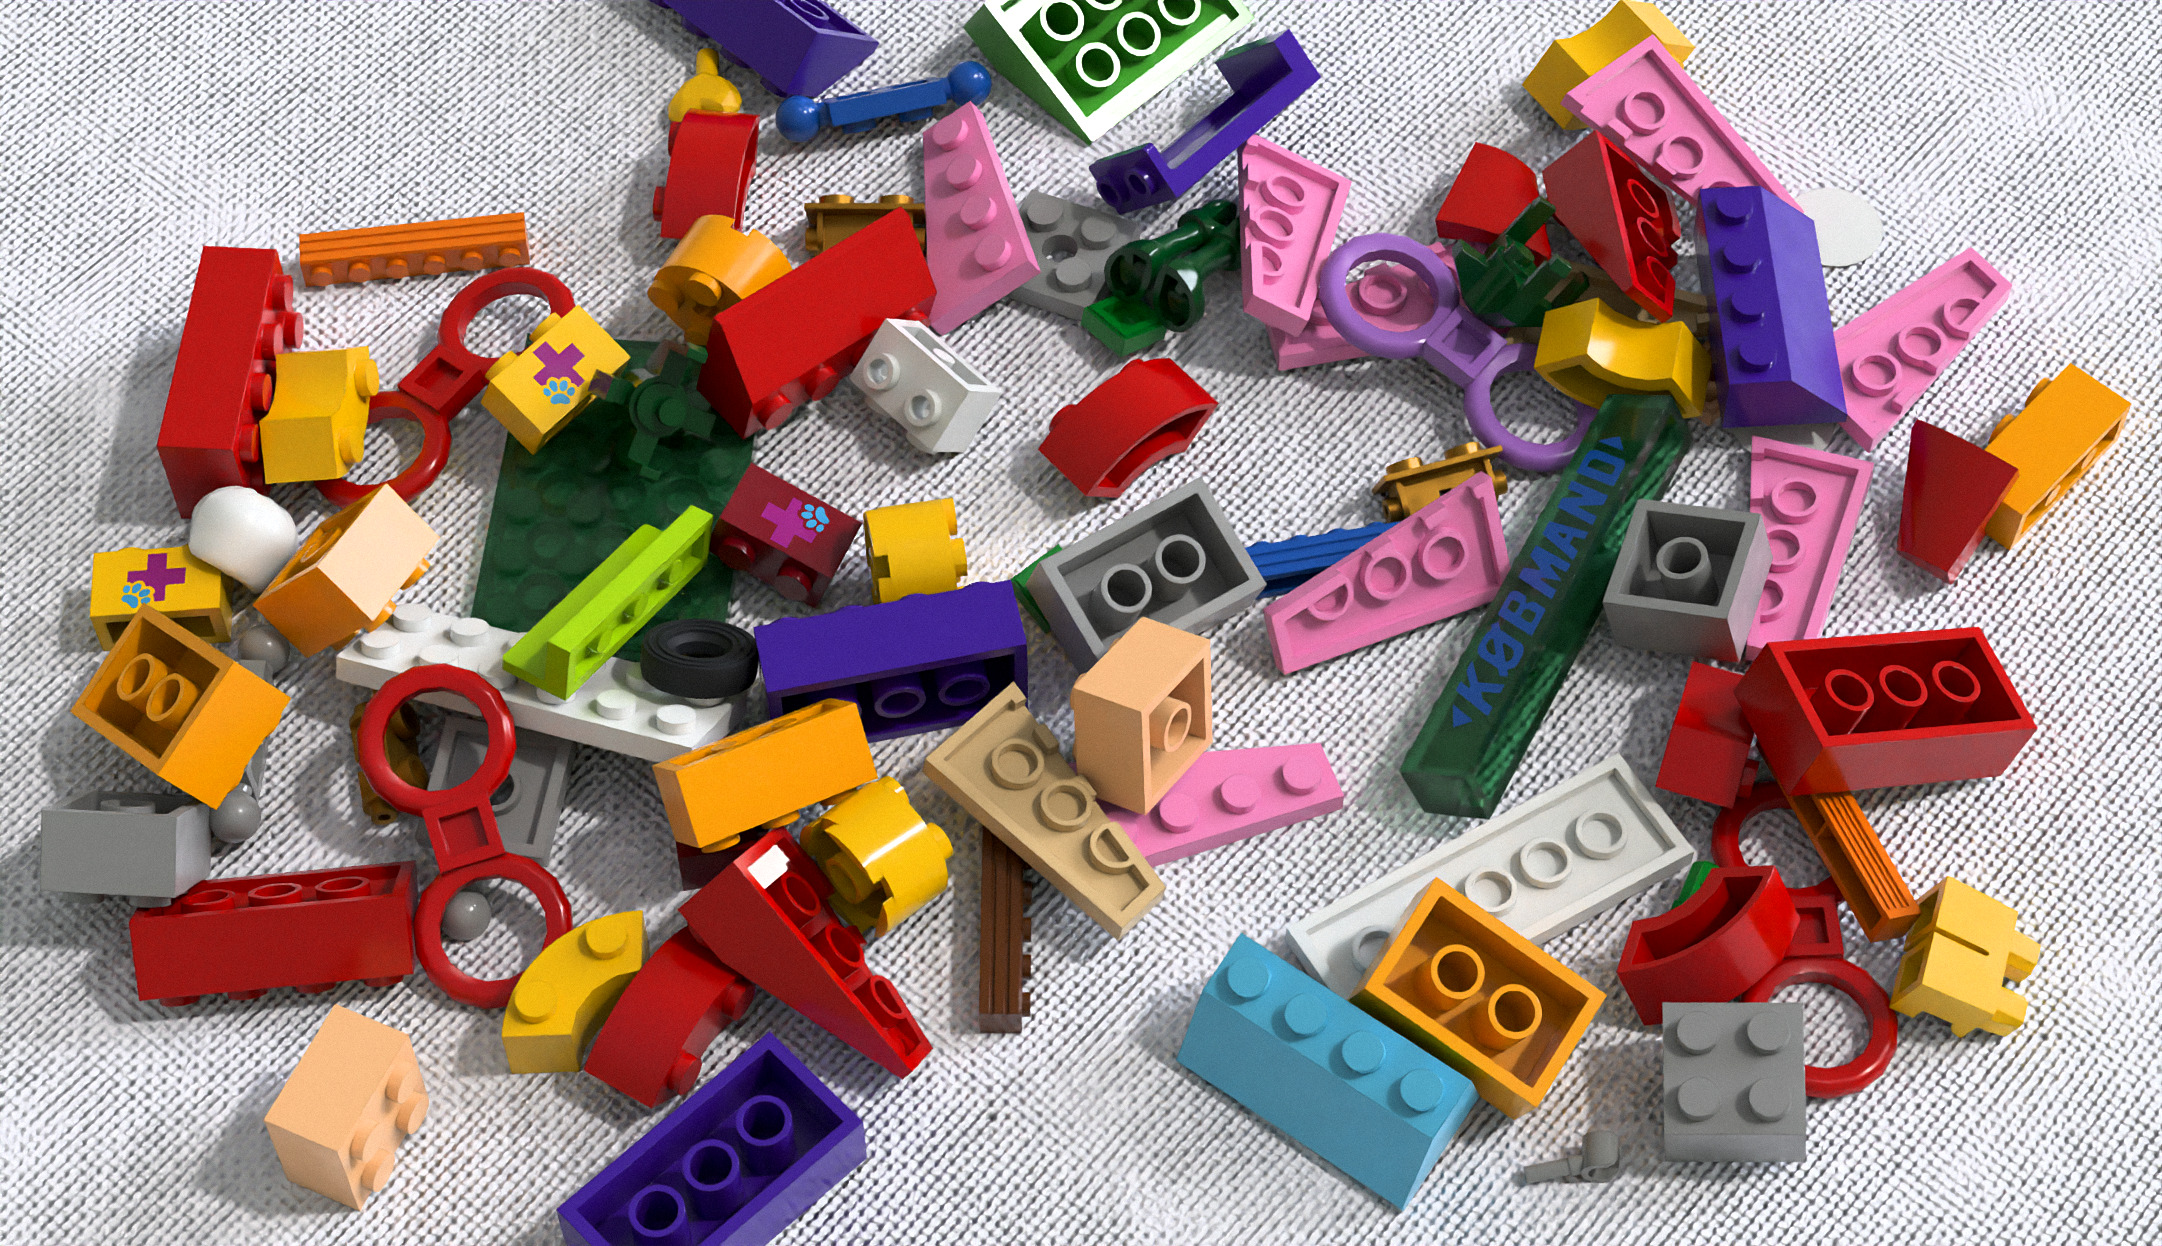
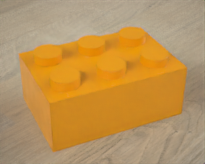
(180, 706)
(1478, 998)

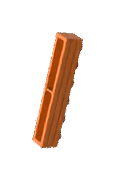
(414, 249)
(1855, 861)

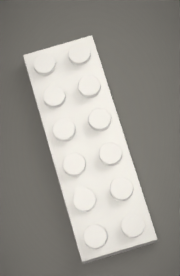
(608, 711)
(1529, 868)

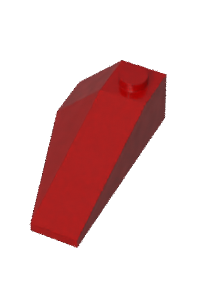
(1619, 218)
(777, 929)

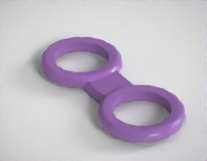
(1450, 341)

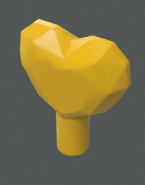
(705, 89)

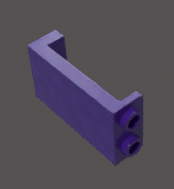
(1263, 80)

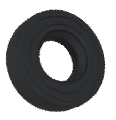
(699, 658)

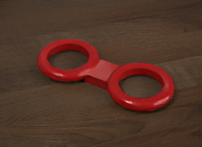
(447, 380)
(458, 825)
(1814, 955)

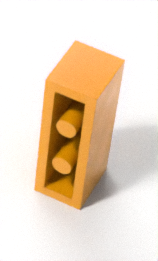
(2053, 445)
(765, 774)

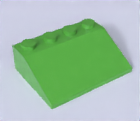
(1099, 57)

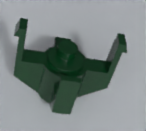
(1505, 284)
(653, 404)

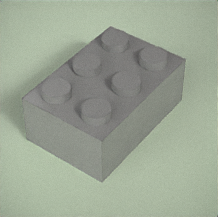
(1161, 563)

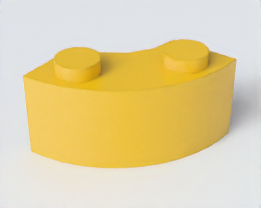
(1581, 56)
(1600, 352)
(318, 414)
(572, 993)

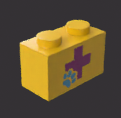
(550, 380)
(166, 580)

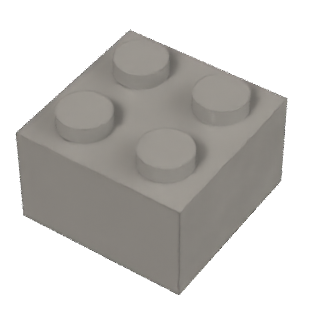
(1688, 580)
(124, 846)
(1734, 1082)

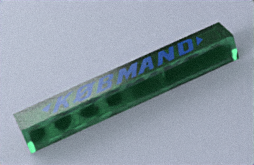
(1543, 609)

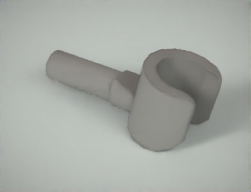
(1596, 1163)

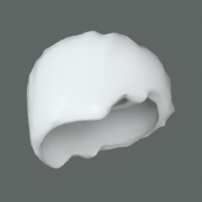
(243, 535)

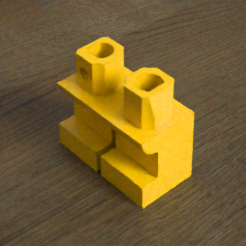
(1959, 961)

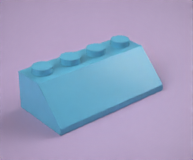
(1325, 1072)

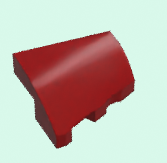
(1488, 198)
(1948, 499)

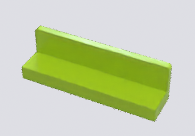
(611, 605)

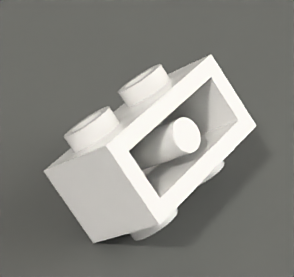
(924, 387)

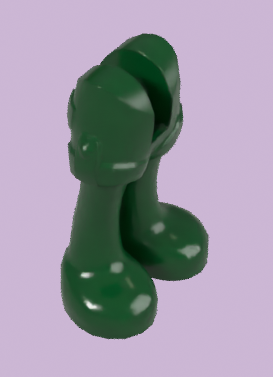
(1178, 292)

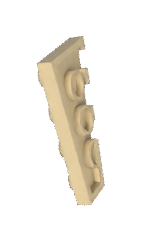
(1030, 798)

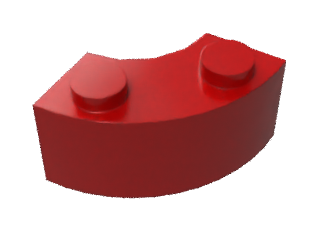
(708, 169)
(1127, 426)
(1709, 741)
(1711, 943)
(668, 1021)

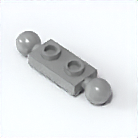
(239, 815)

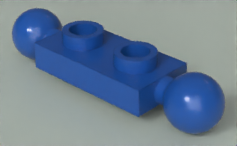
(801, 118)

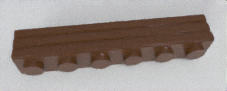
(1002, 938)

